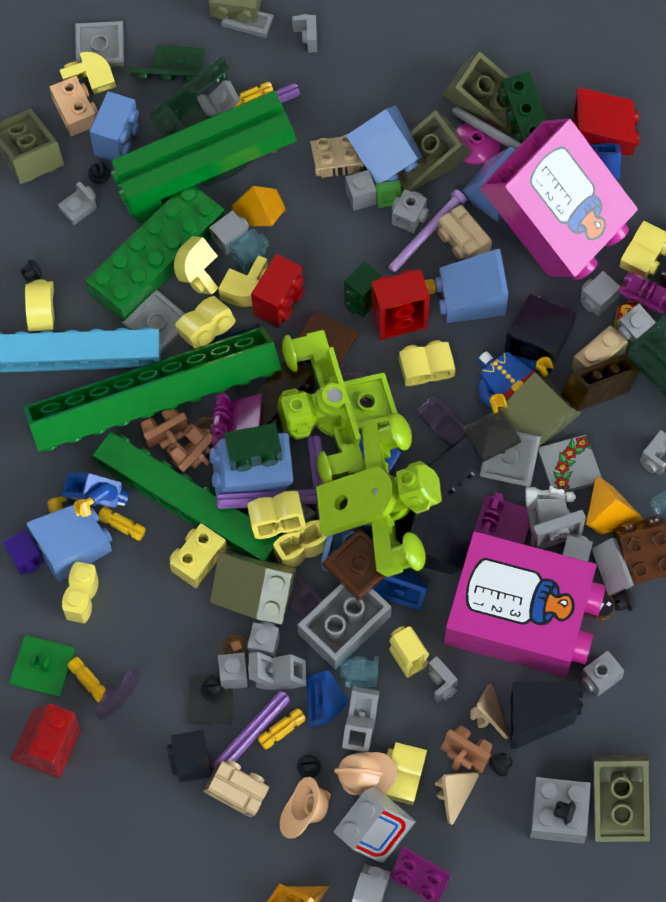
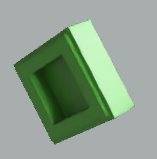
(387, 192)

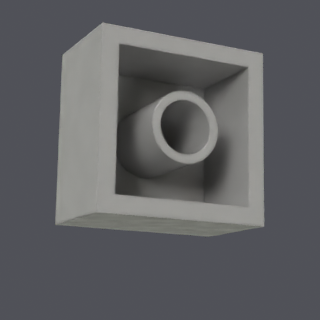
(546, 795)

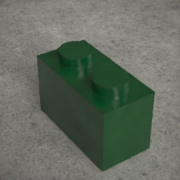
(359, 289)
(253, 447)

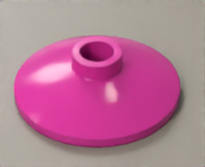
(481, 149)

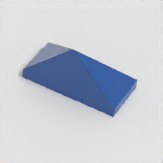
(403, 589)
(324, 699)

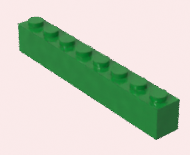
(180, 495)

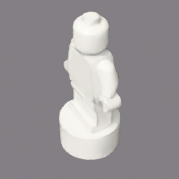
(533, 494)

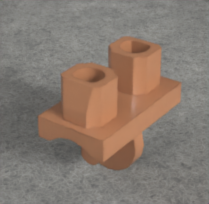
(167, 432)
(194, 451)
(465, 752)

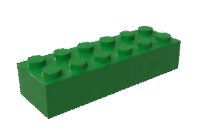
(149, 254)

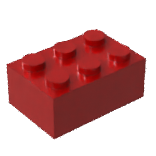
(400, 304)

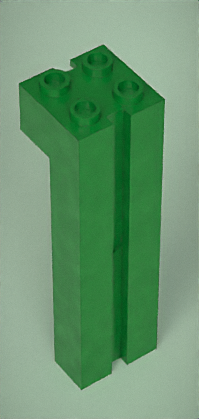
(200, 153)

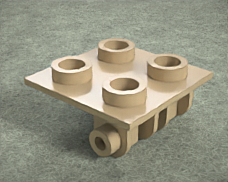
(334, 154)

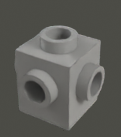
(409, 210)

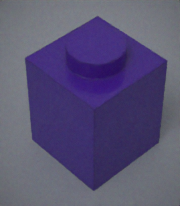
(23, 553)

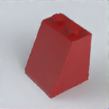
(606, 119)
(47, 740)

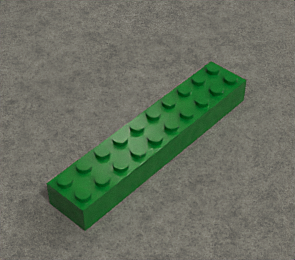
(152, 389)

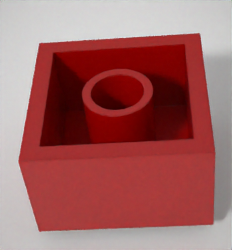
(278, 291)

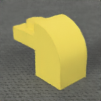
(94, 68)
(191, 262)
(237, 287)
(39, 305)

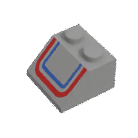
(374, 825)

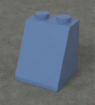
(385, 145)
(472, 188)
(473, 288)
(257, 478)
(69, 538)

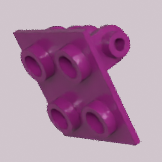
(643, 291)
(235, 414)
(502, 519)
(420, 875)

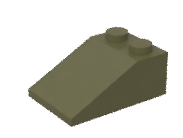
(476, 91)
(28, 147)
(441, 151)
(253, 587)
(621, 798)

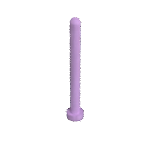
(456, 199)

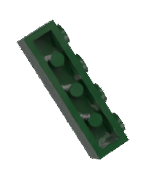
(523, 105)

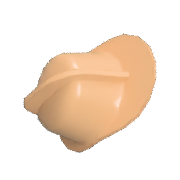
(366, 770)
(304, 807)

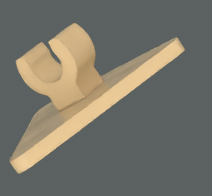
(489, 711)
(455, 792)

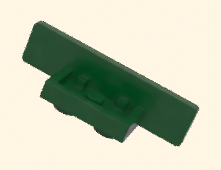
(175, 61)

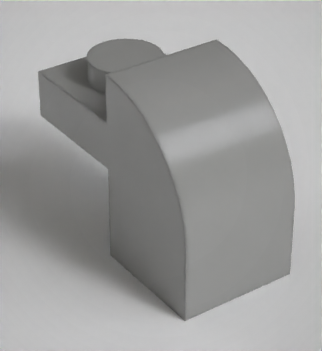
(278, 672)
(361, 719)
(371, 884)

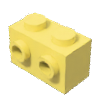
(197, 555)

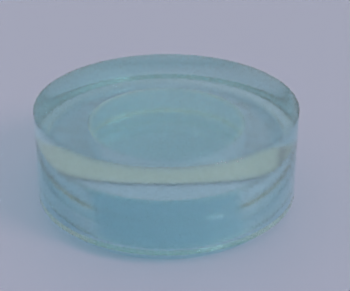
(658, 503)

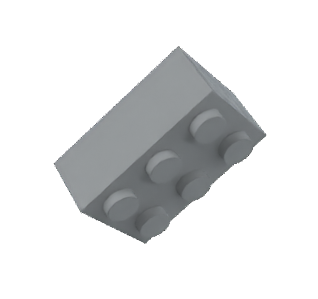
(343, 624)

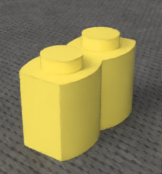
(645, 251)
(205, 323)
(426, 363)
(276, 515)
(296, 546)
(78, 596)
(408, 651)
(409, 766)

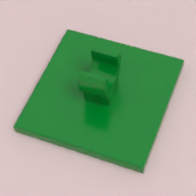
(42, 666)

